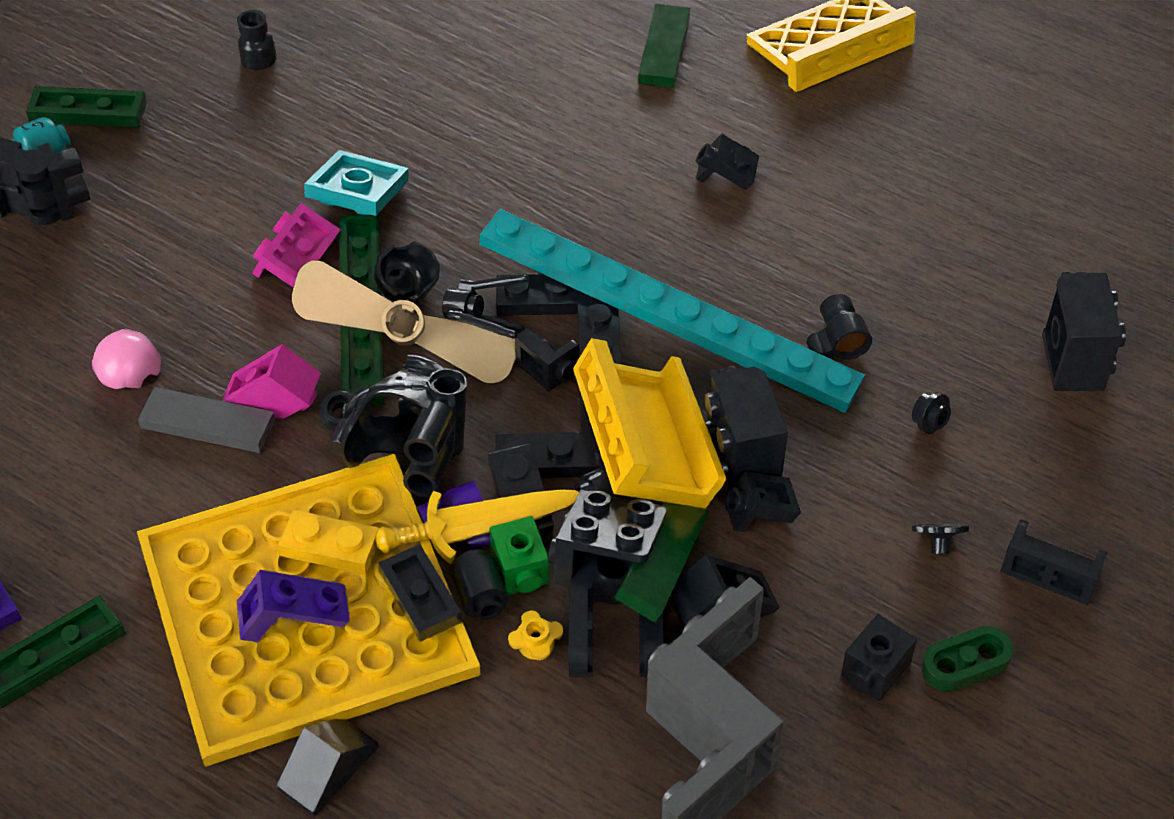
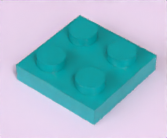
(356, 183)

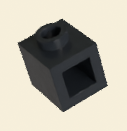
(878, 657)

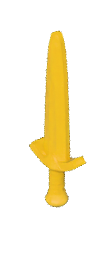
(472, 519)

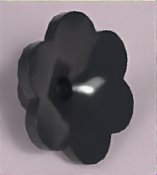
(940, 535)

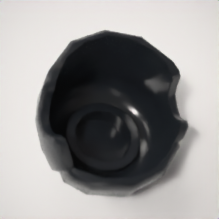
(407, 272)

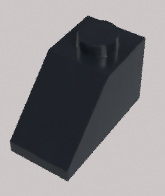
(707, 580)

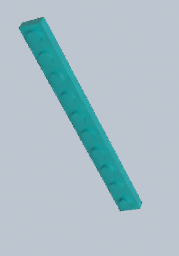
(672, 310)

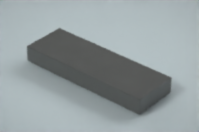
(207, 420)

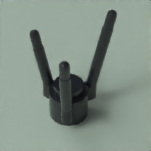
(467, 306)

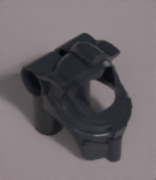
(425, 430)

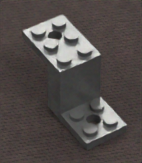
(711, 710)

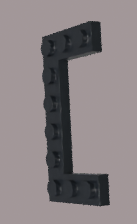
(570, 452)

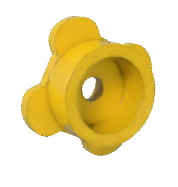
(535, 647)

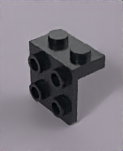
(607, 528)

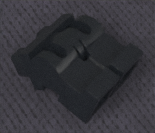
(35, 182)

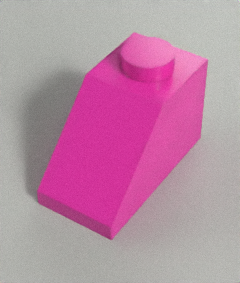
(275, 383)

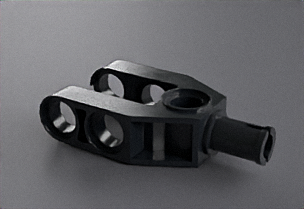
(595, 585)

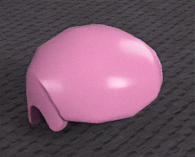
(125, 359)

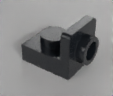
(544, 363)
(761, 498)

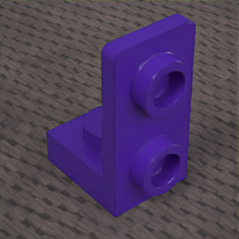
(289, 597)

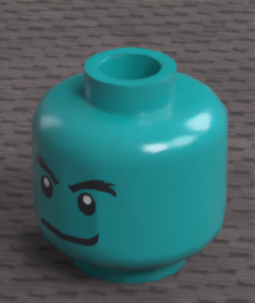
(41, 132)

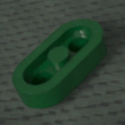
(962, 658)

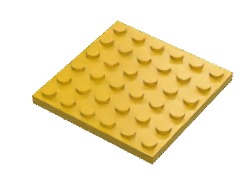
(299, 671)

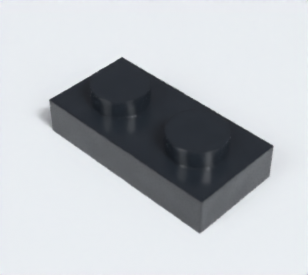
(517, 474)
(420, 592)

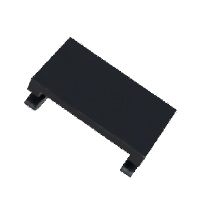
(1052, 566)

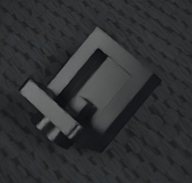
(729, 160)

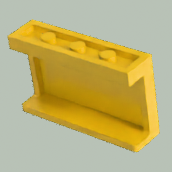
(649, 429)

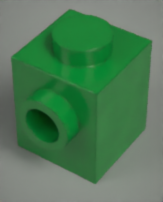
(520, 555)

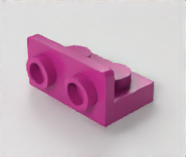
(298, 241)

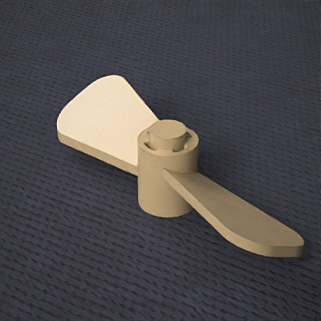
(336, 299)

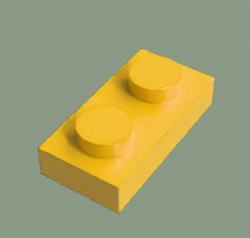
(328, 541)

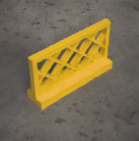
(837, 50)

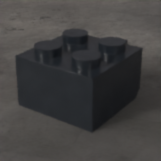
(1083, 332)
(745, 423)

